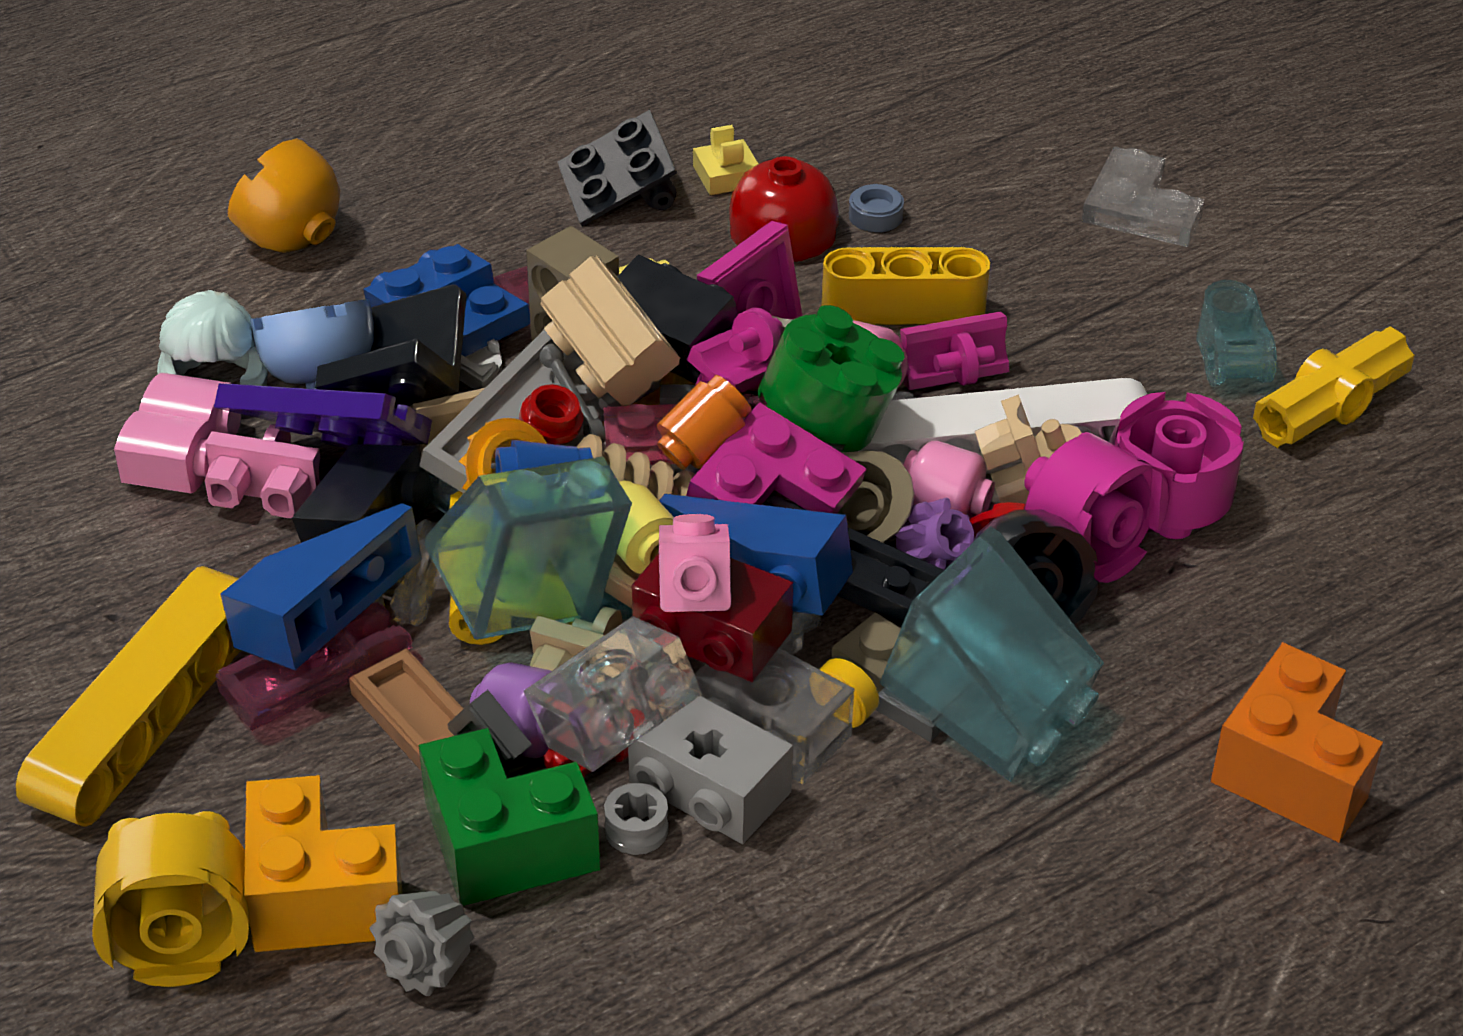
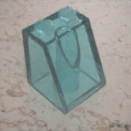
(531, 545)
(993, 659)

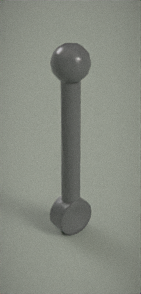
(552, 357)

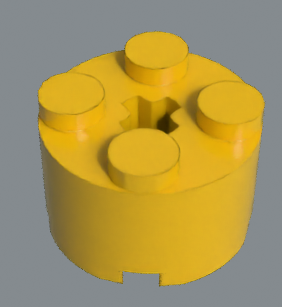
(170, 897)

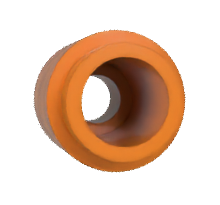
(702, 422)

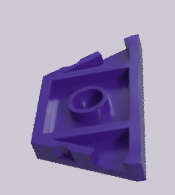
(338, 415)

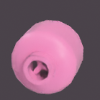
(950, 473)

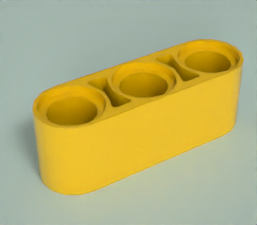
(906, 283)

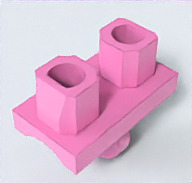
(262, 469)

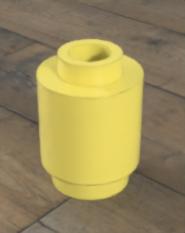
(641, 532)

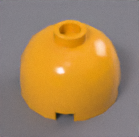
(288, 200)

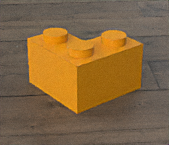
(307, 880)

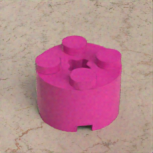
(1194, 448)
(1104, 496)

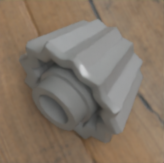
(422, 939)

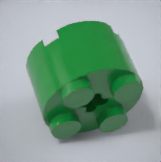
(832, 377)

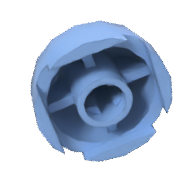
(301, 340)

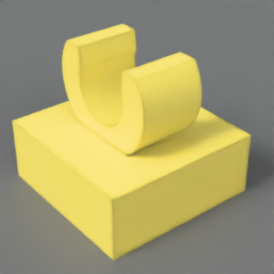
(723, 161)

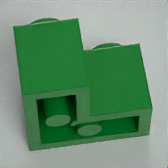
(502, 830)

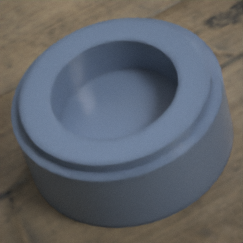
(876, 208)

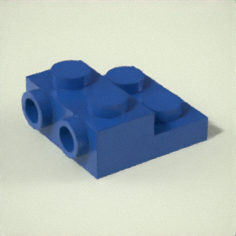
(489, 308)

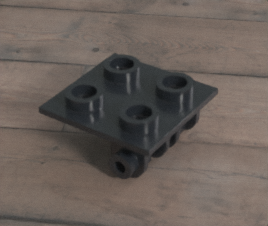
(619, 168)

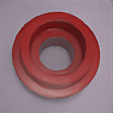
(553, 413)

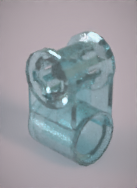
(1234, 335)

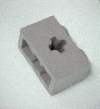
(715, 767)

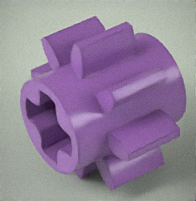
(935, 533)

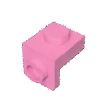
(694, 564)

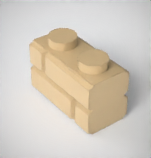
(608, 332)

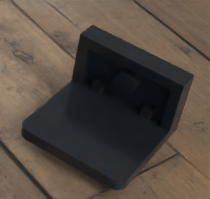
(412, 351)

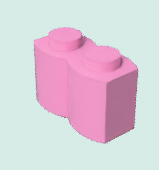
(167, 435)

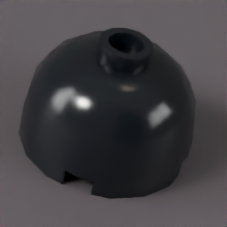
(1054, 555)

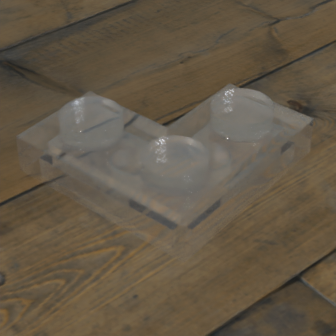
(1130, 202)

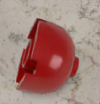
(788, 194)

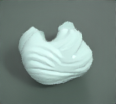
(209, 329)

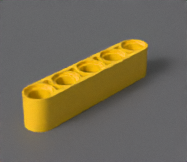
(131, 704)

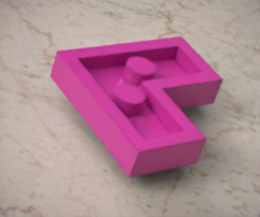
(779, 457)

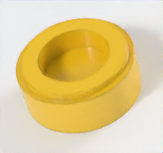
(865, 692)

